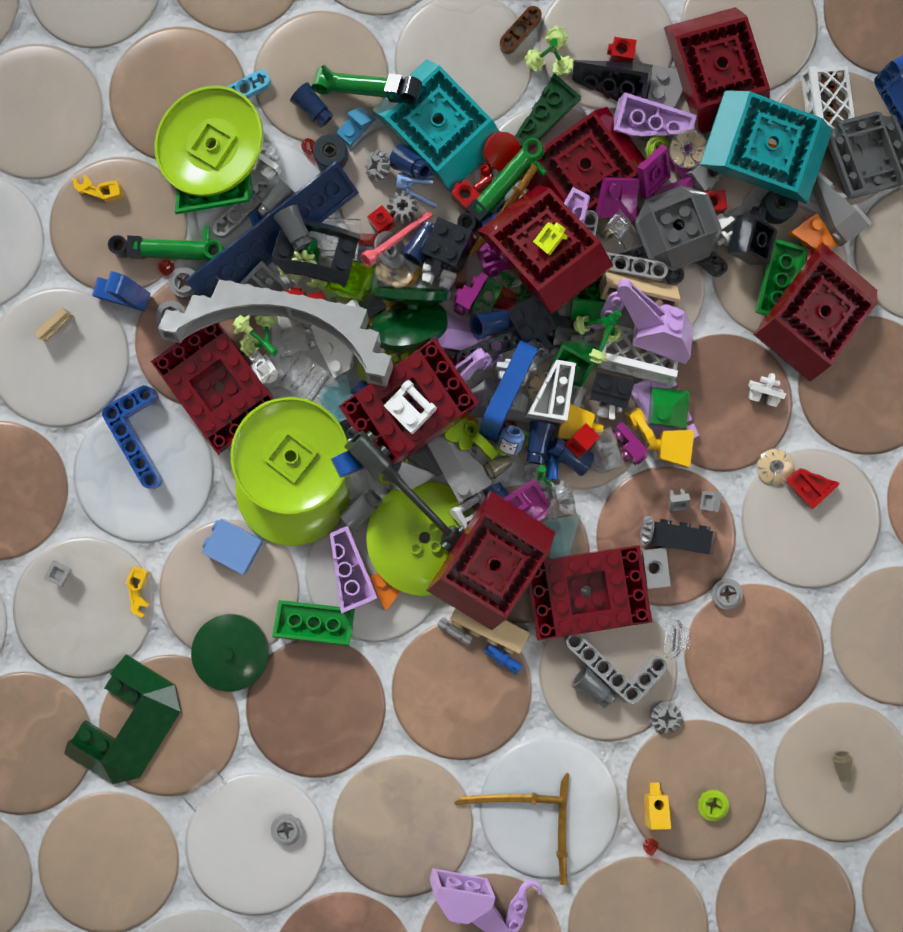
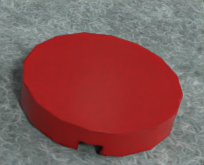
(500, 149)

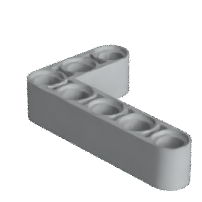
(629, 261)
(611, 671)

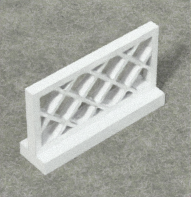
(813, 88)
(621, 364)

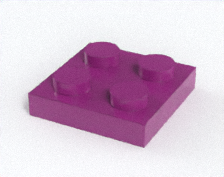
(654, 172)

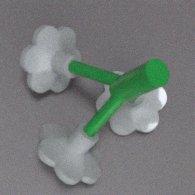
(538, 472)

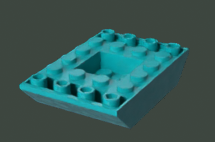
(449, 147)
(742, 151)

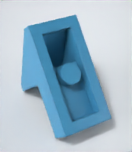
(355, 126)

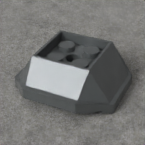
(673, 246)

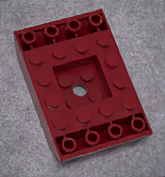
(698, 47)
(592, 140)
(552, 277)
(796, 325)
(194, 370)
(435, 380)
(494, 533)
(615, 600)

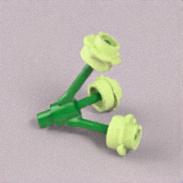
(610, 334)

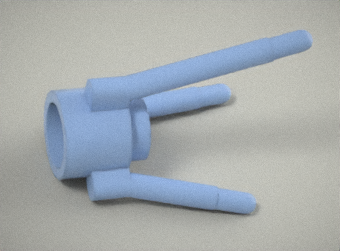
(406, 182)

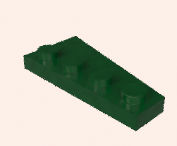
(551, 107)

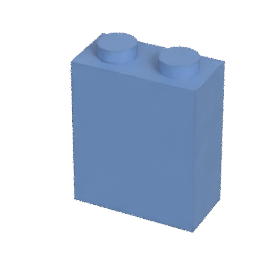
(232, 546)

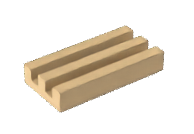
(53, 324)

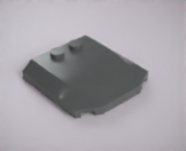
(868, 153)

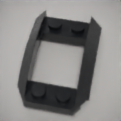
(342, 259)

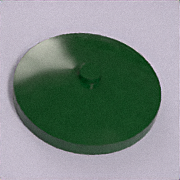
(413, 296)
(409, 328)
(230, 652)

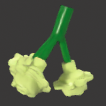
(556, 39)
(249, 343)

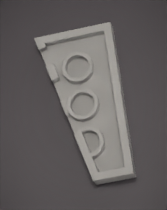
(664, 89)

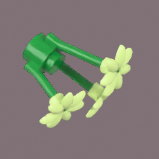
(307, 255)

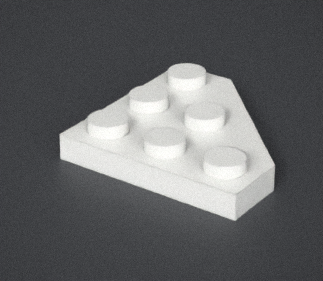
(335, 353)

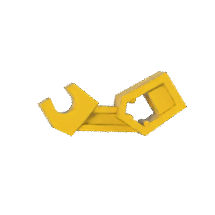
(88, 188)
(637, 420)
(134, 591)

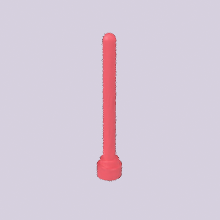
(370, 257)

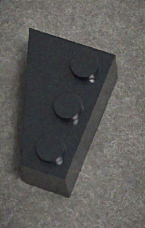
(684, 537)

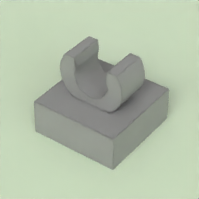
(577, 395)
(711, 501)
(678, 502)
(57, 573)

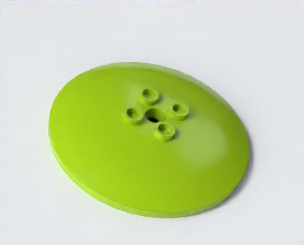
(195, 122)
(261, 452)
(293, 528)
(395, 533)

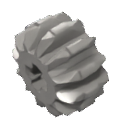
(409, 210)

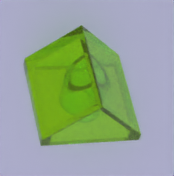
(359, 282)

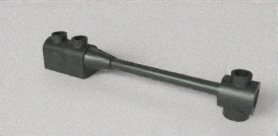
(377, 462)

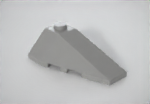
(839, 216)
(460, 469)

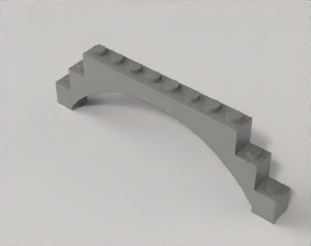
(236, 299)

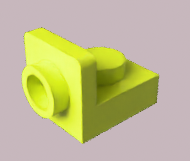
(550, 237)

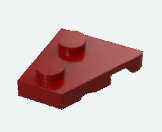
(811, 487)

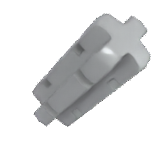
(456, 632)

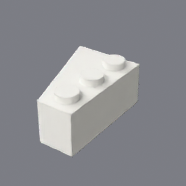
(555, 394)

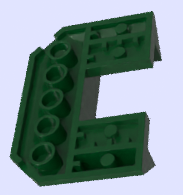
(143, 732)

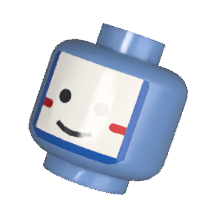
(511, 440)

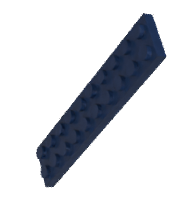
(315, 202)

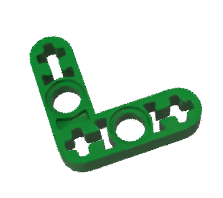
(496, 288)

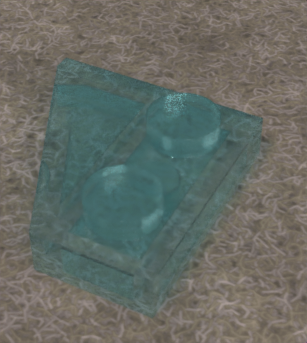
(335, 395)
(565, 532)

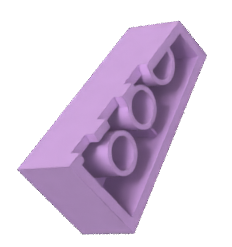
(351, 573)

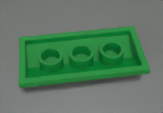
(239, 194)
(784, 265)
(313, 623)

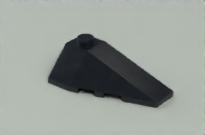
(614, 77)

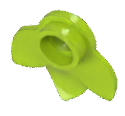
(461, 435)

